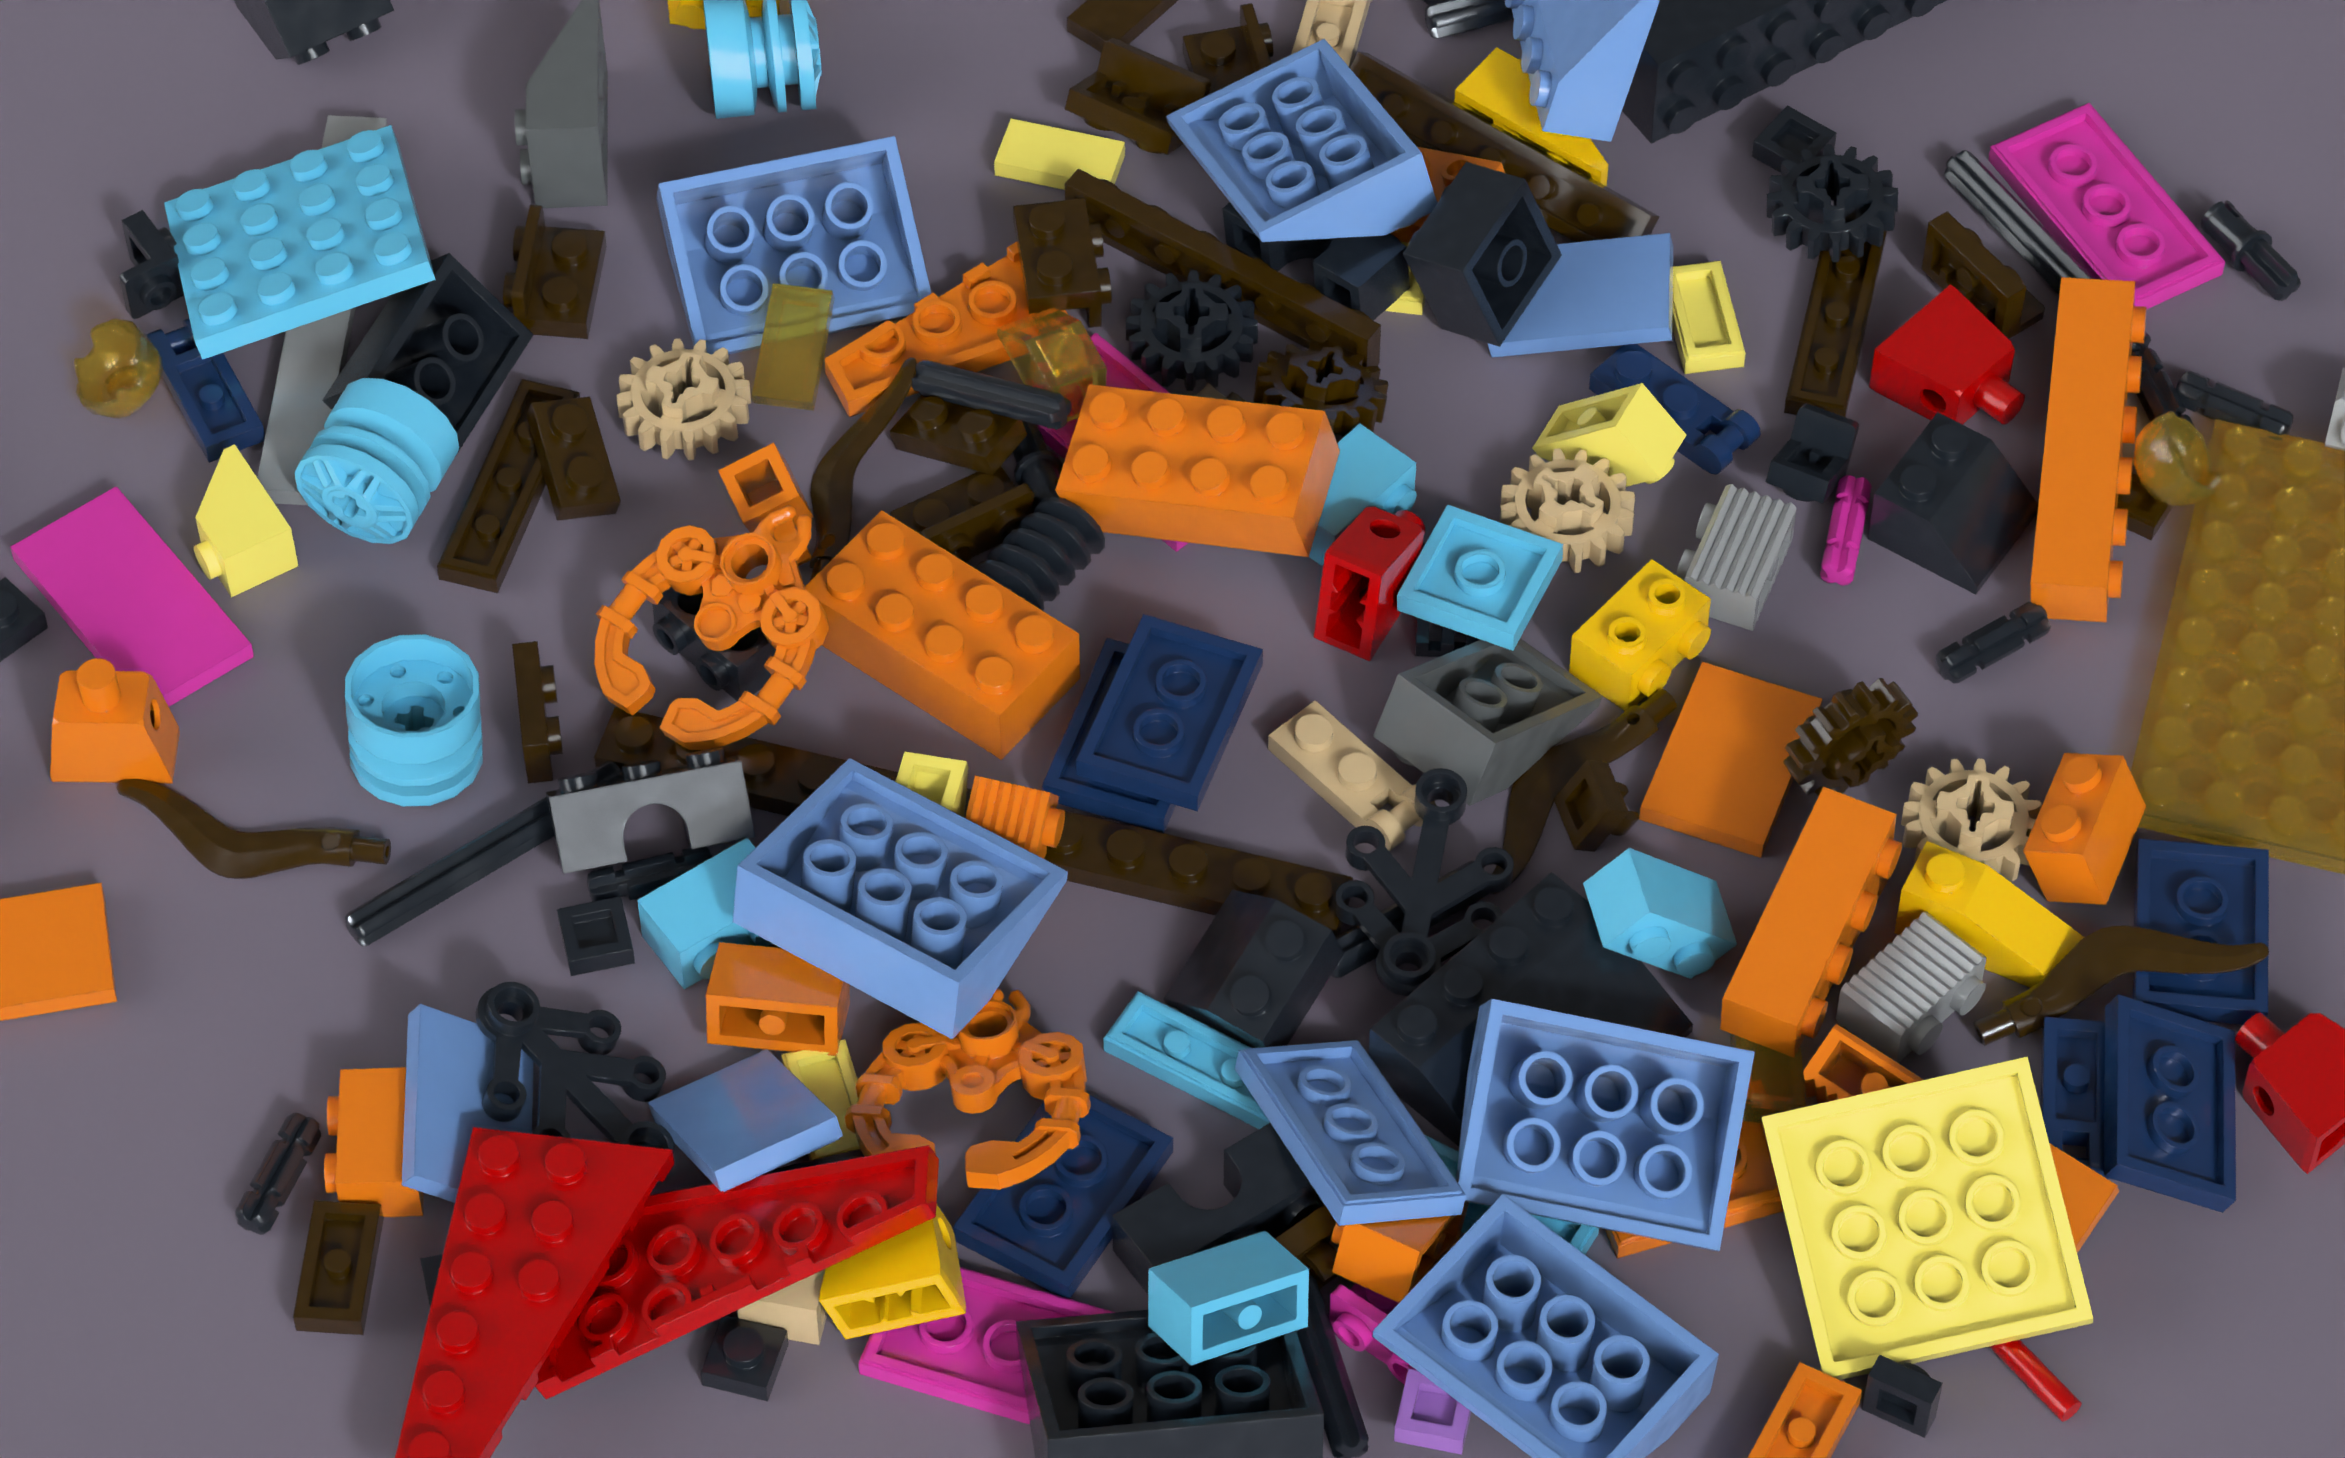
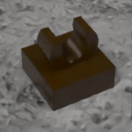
(1594, 806)
(1311, 1246)

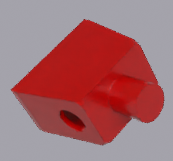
(1948, 363)
(1373, 554)
(2297, 1084)

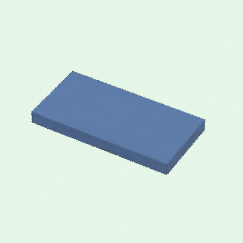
(1349, 1132)

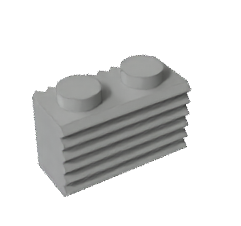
(1739, 553)
(1912, 989)

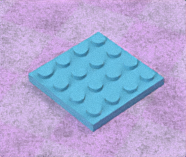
(298, 241)

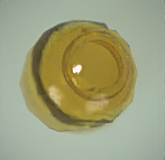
(119, 370)
(2174, 461)

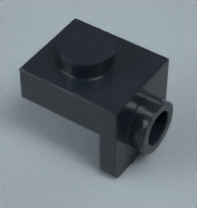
(156, 275)
(1814, 455)

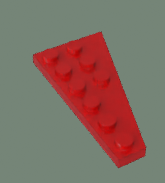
(719, 1251)
(515, 1274)

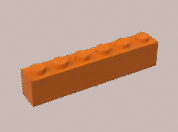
(2084, 449)

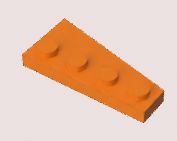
(944, 329)

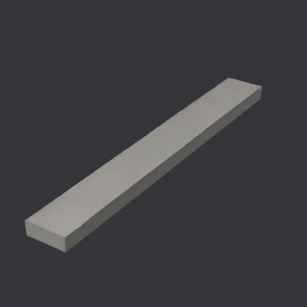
(307, 369)

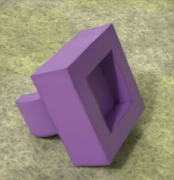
(1430, 1416)

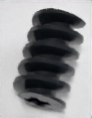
(1045, 551)

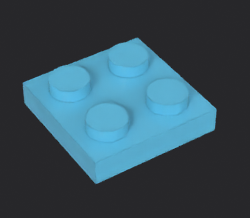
(1480, 577)

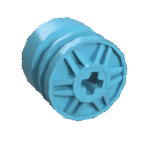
(759, 54)
(377, 460)
(414, 720)

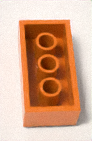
(1200, 469)
(945, 635)

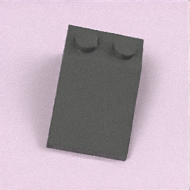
(568, 117)
(1483, 714)

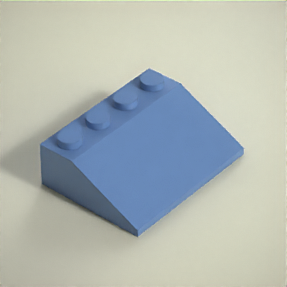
(1581, 59)
(1307, 152)
(802, 221)
(896, 896)
(1602, 1123)
(1548, 1344)

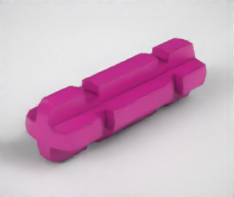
(1845, 530)

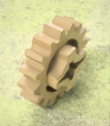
(688, 397)
(1569, 506)
(2001, 811)

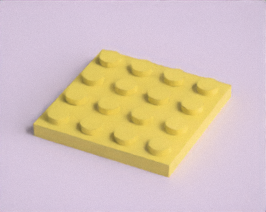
(1927, 1219)

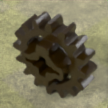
(1325, 383)
(1850, 737)

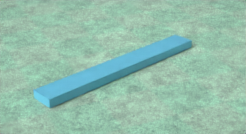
(1204, 1066)

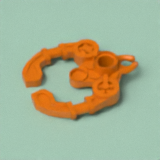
(729, 610)
(980, 1065)

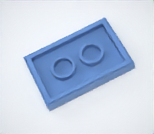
(1599, 298)
(444, 1090)
(745, 1120)

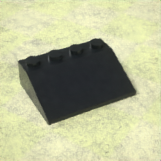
(1533, 955)
(1124, 1393)

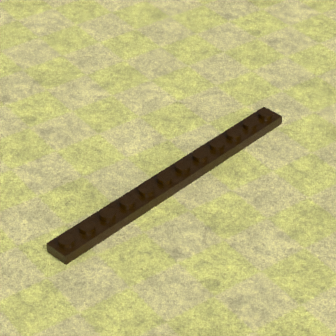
(1090, 848)

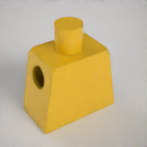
(897, 1282)

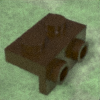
(1134, 96)
(1060, 257)

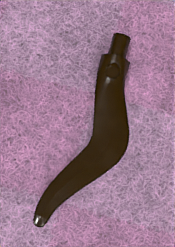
(835, 474)
(1536, 789)
(252, 853)
(2103, 958)

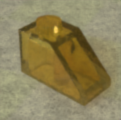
(1054, 355)

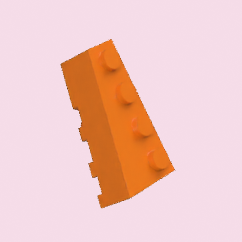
(1811, 923)

